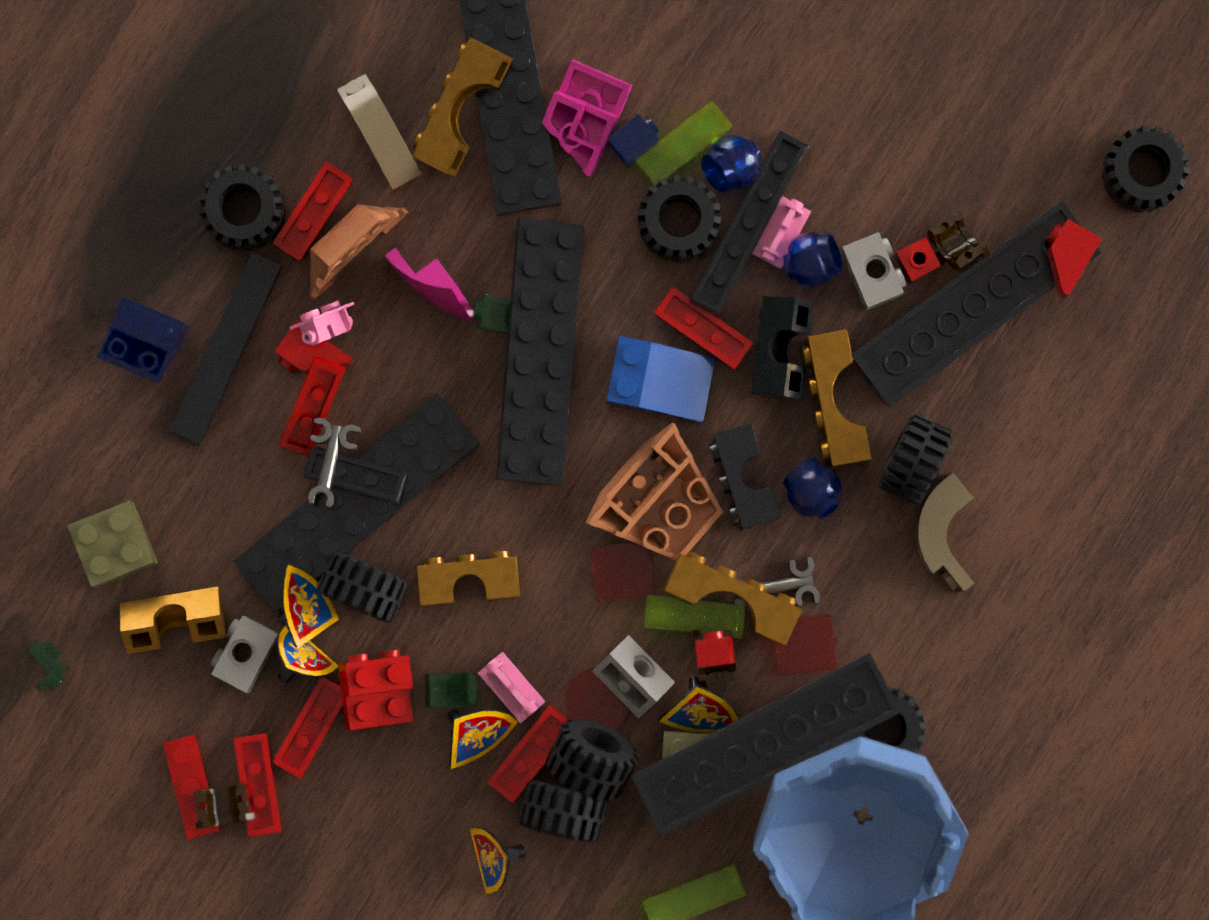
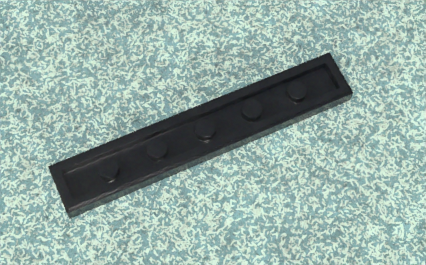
(748, 224)
(226, 348)

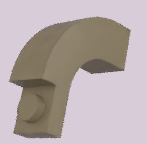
(379, 131)
(932, 527)

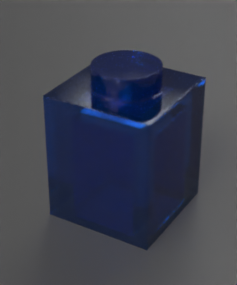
(634, 139)

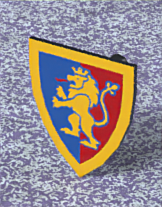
(304, 608)
(303, 661)
(700, 711)
(477, 733)
(493, 858)

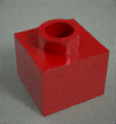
(912, 270)
(714, 650)

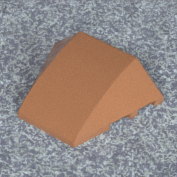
(346, 241)
(658, 498)

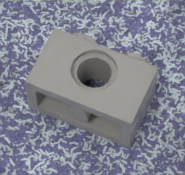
(870, 290)
(244, 674)
(633, 676)

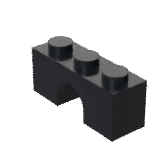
(779, 323)
(749, 505)

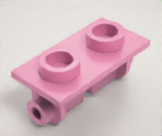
(781, 229)
(320, 327)
(511, 687)

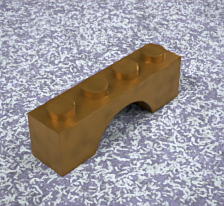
(441, 141)
(844, 440)
(771, 615)

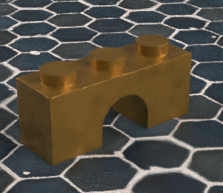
(438, 578)
(147, 619)

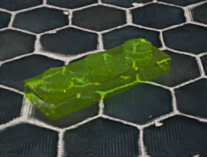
(684, 143)
(681, 616)
(696, 896)

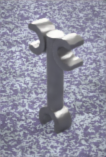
(334, 437)
(802, 581)

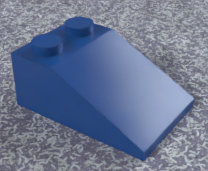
(660, 379)

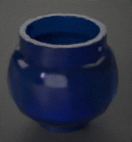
(731, 163)
(813, 259)
(813, 489)

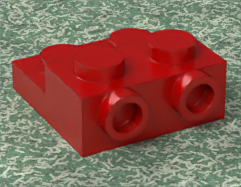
(376, 690)

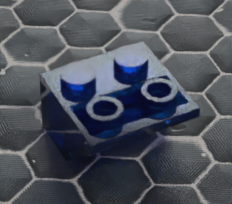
(142, 340)

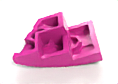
(586, 112)
(433, 285)

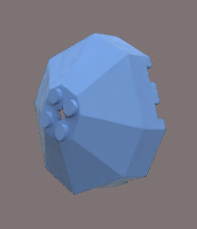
(853, 868)

